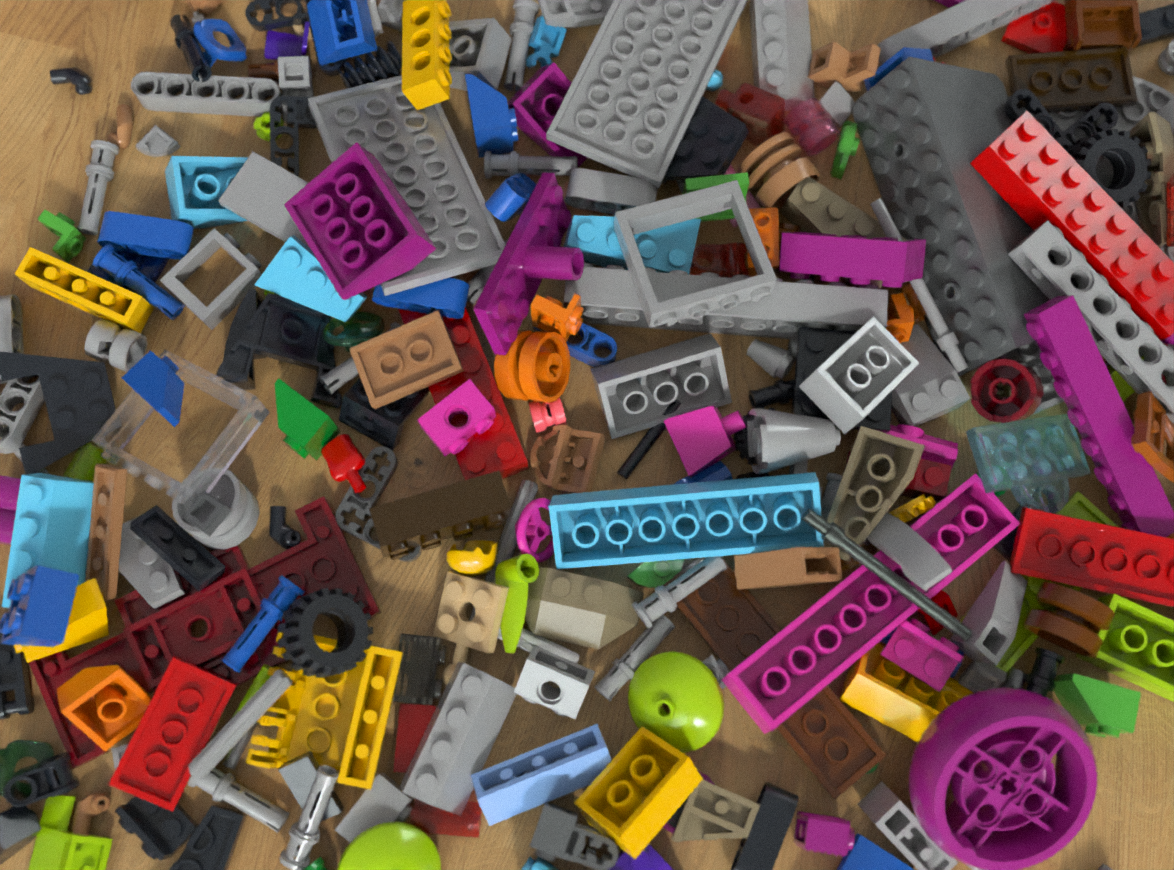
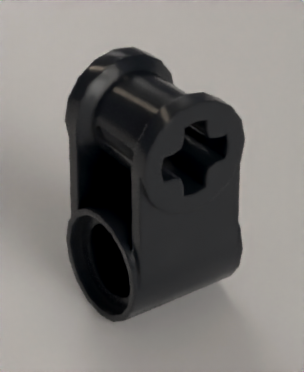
(47, 778)

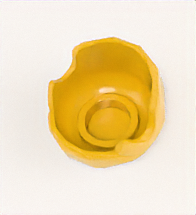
(475, 558)

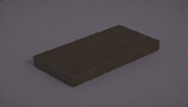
(1074, 78)

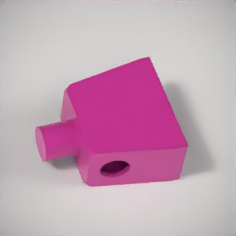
(704, 437)

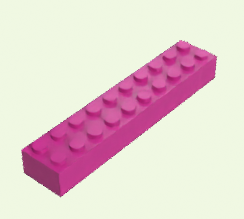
(862, 610)

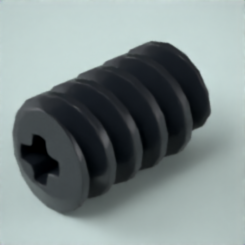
(373, 68)

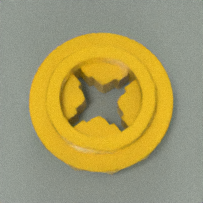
(913, 508)

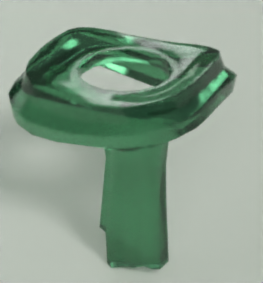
(13, 753)

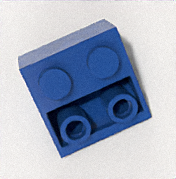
(341, 29)
(39, 607)

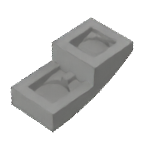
(295, 80)

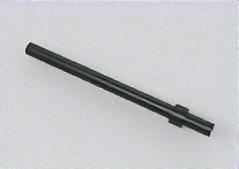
(835, 535)

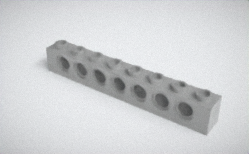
(1115, 311)

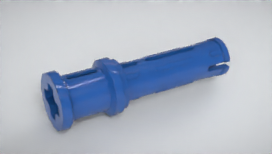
(127, 274)
(271, 611)

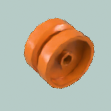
(534, 367)

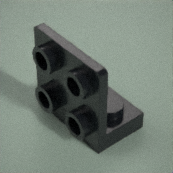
(378, 424)

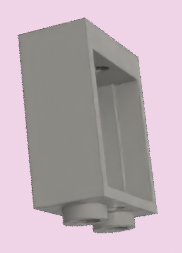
(231, 296)

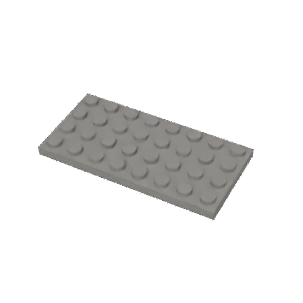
(644, 82)
(425, 167)

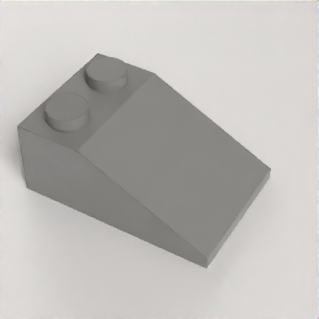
(477, 49)
(859, 375)
(930, 387)

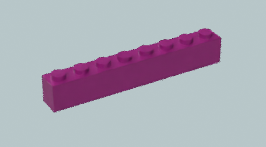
(1099, 415)

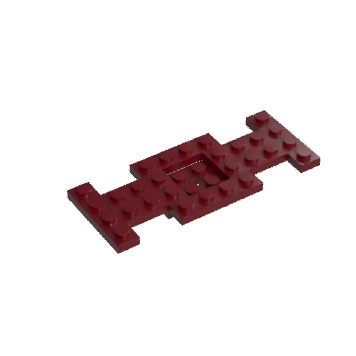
(226, 606)

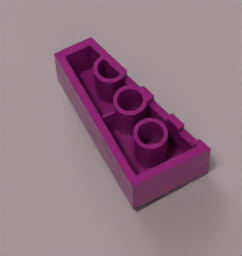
(852, 257)

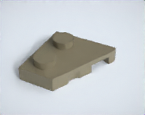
(714, 815)

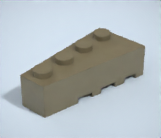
(823, 211)

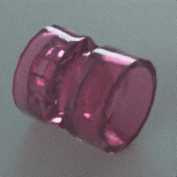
(814, 130)

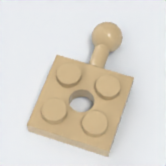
(453, 624)

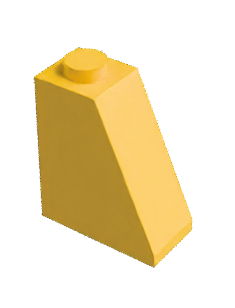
(85, 624)

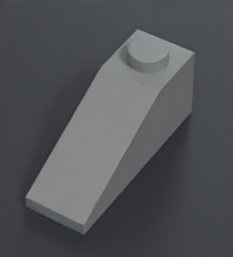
(904, 829)

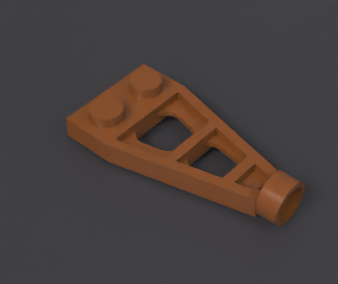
(1149, 433)

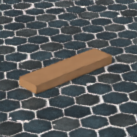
(106, 527)

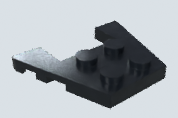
(707, 144)
(288, 334)
(75, 398)

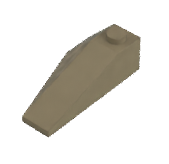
(1152, 205)
(872, 482)

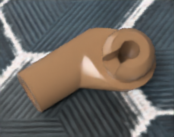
(124, 127)
(87, 809)

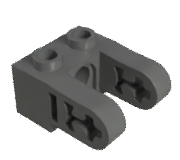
(564, 837)

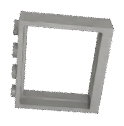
(681, 209)

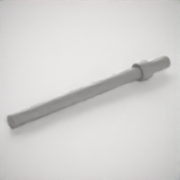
(947, 340)

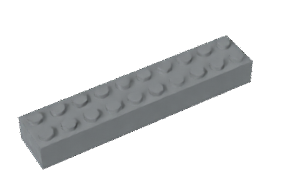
(612, 300)

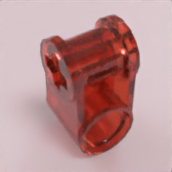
(724, 259)

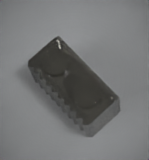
(419, 669)

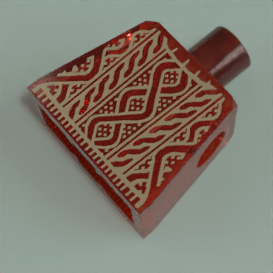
(757, 109)

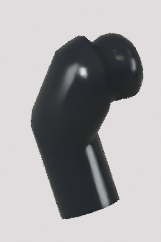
(74, 76)
(280, 531)

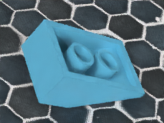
(196, 187)

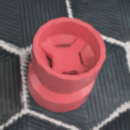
(540, 415)

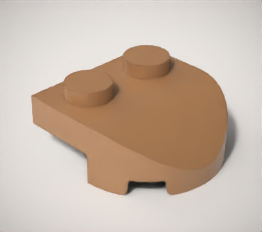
(567, 459)

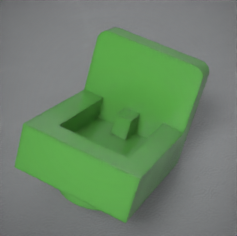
(70, 238)

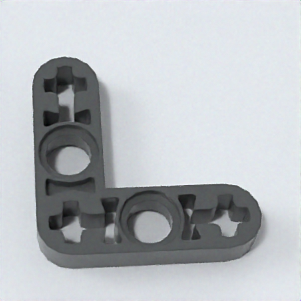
(353, 501)

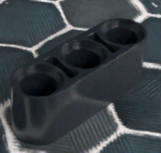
(768, 829)

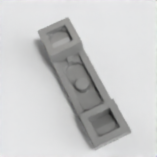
(574, 12)
(908, 549)

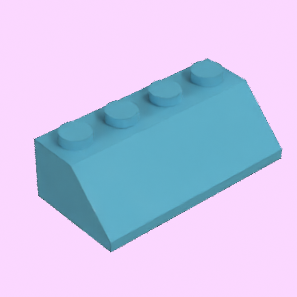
(50, 526)

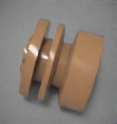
(776, 170)

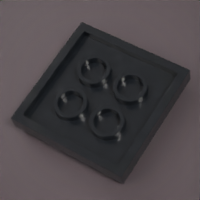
(813, 349)

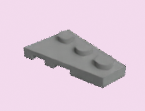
(147, 570)

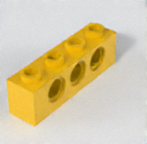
(426, 52)
(84, 290)

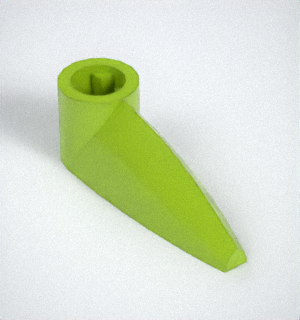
(516, 575)

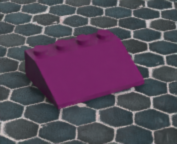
(358, 224)

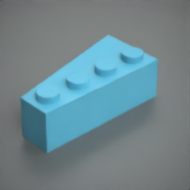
(660, 248)

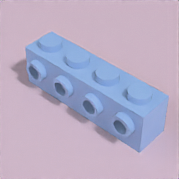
(541, 774)

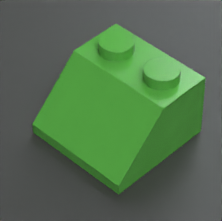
(1098, 705)

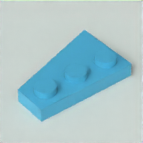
(300, 278)

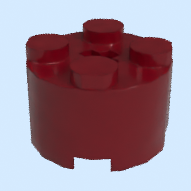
(988, 390)

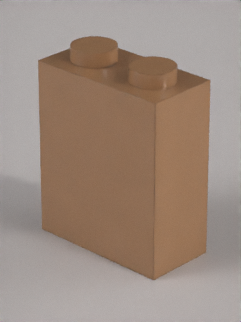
(788, 568)

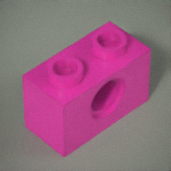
(465, 401)

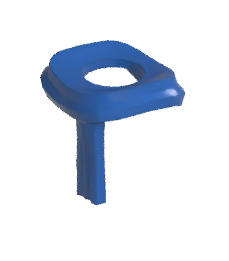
(214, 50)

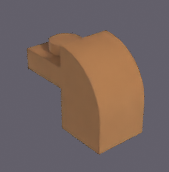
(847, 68)

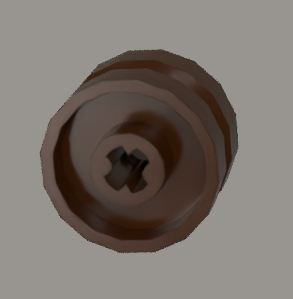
(1069, 619)

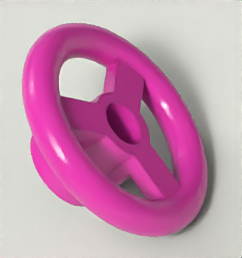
(532, 529)

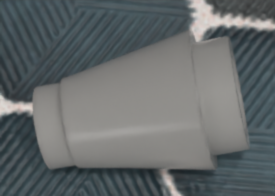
(771, 358)

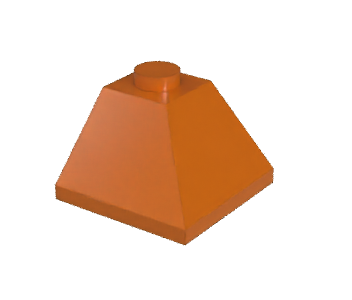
(103, 703)

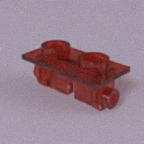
(439, 821)

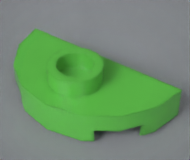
(846, 146)
(655, 572)

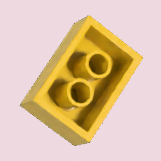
(638, 791)

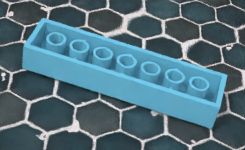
(684, 520)

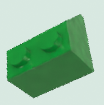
(302, 422)

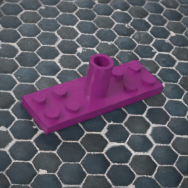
(526, 259)

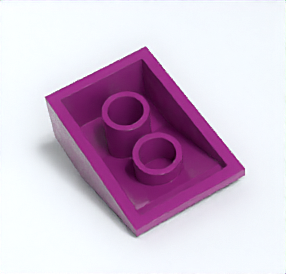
(537, 106)

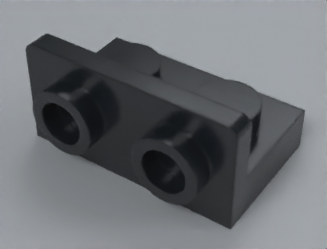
(157, 827)

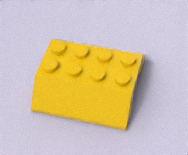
(333, 716)

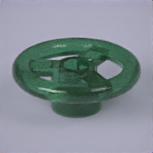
(354, 332)

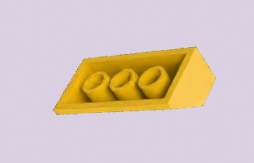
(895, 695)

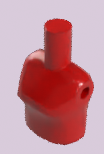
(344, 461)

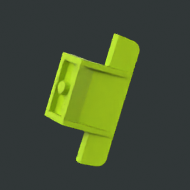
(62, 849)

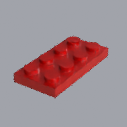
(172, 733)

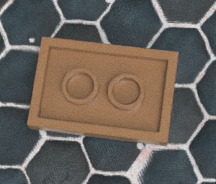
(406, 359)

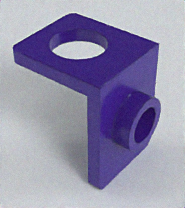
(285, 44)

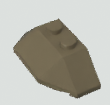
(579, 608)

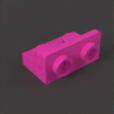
(921, 654)

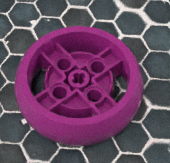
(1006, 793)

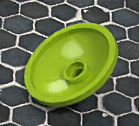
(689, 692)
(391, 848)

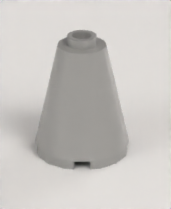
(788, 438)

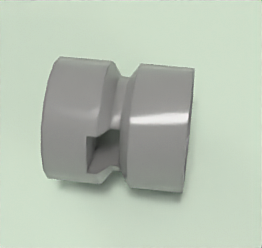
(114, 345)

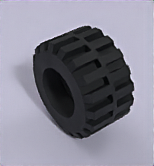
(1125, 157)
(351, 629)

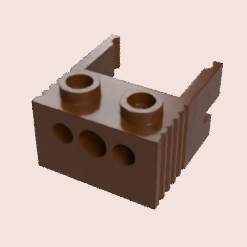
(1102, 24)

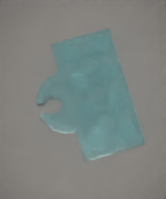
(1030, 459)

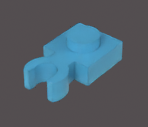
(545, 41)

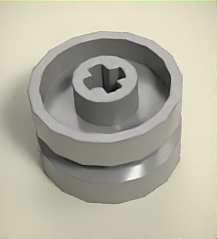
(236, 525)

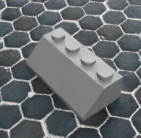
(782, 49)
(642, 386)
(458, 739)

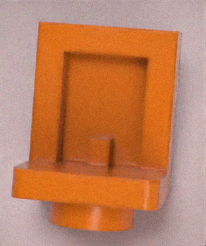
(899, 317)

